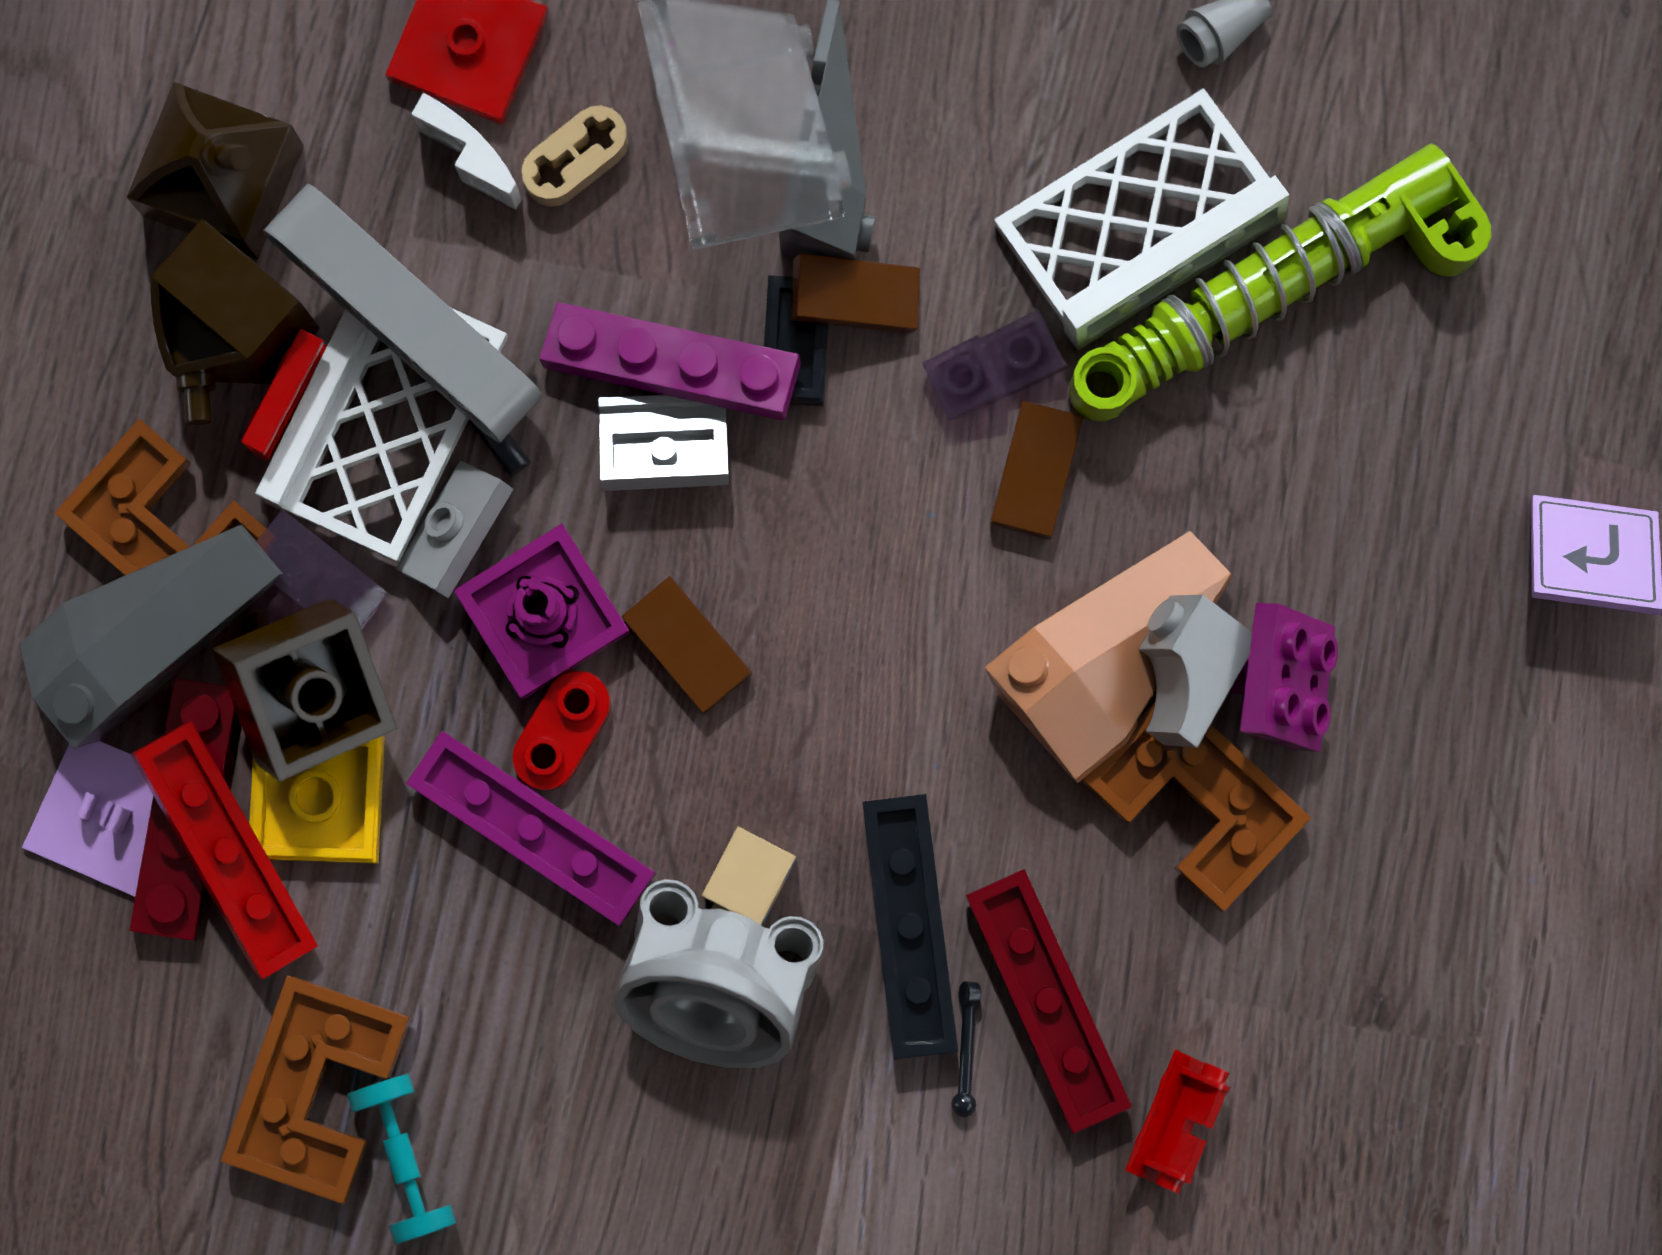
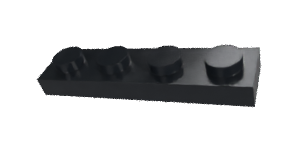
(910, 926)

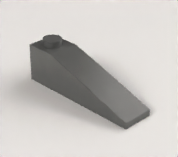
(833, 89)
(129, 637)

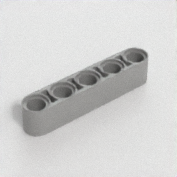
(403, 312)

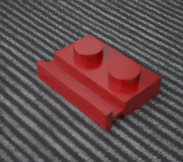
(283, 396)

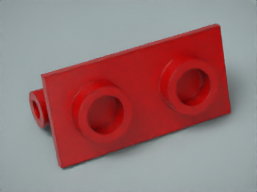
(1186, 1095)

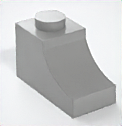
(1195, 662)

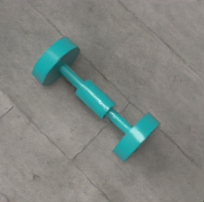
(401, 1158)

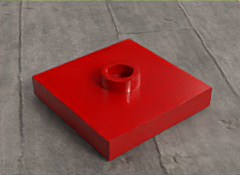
(468, 52)

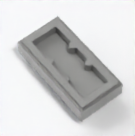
(454, 528)

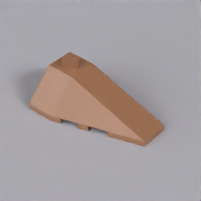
(1081, 670)

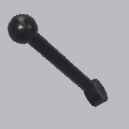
(969, 997)

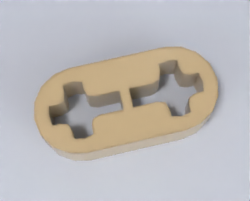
(565, 145)

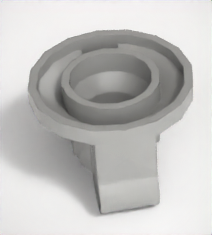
(715, 980)

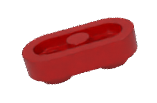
(566, 732)

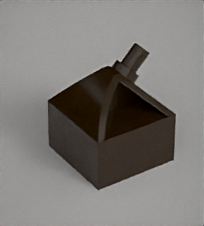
(215, 166)
(220, 318)
(304, 687)

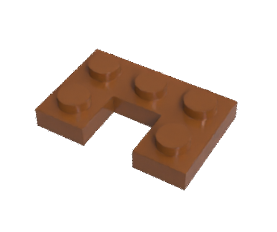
(116, 498)
(1249, 808)
(273, 1122)

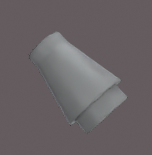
(1220, 28)

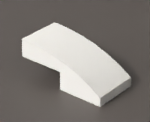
(478, 161)

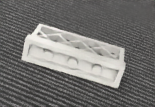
(1183, 250)
(319, 418)

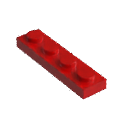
(224, 850)

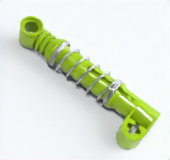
(1329, 243)

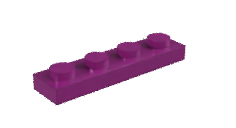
(670, 361)
(531, 828)

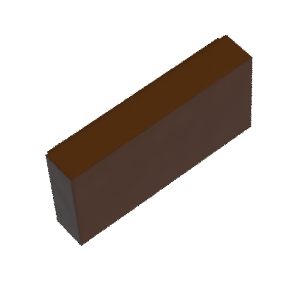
(855, 293)
(1036, 470)
(687, 645)

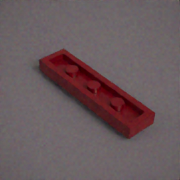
(168, 885)
(1048, 1001)

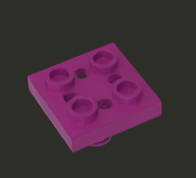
(553, 566)
(1287, 678)

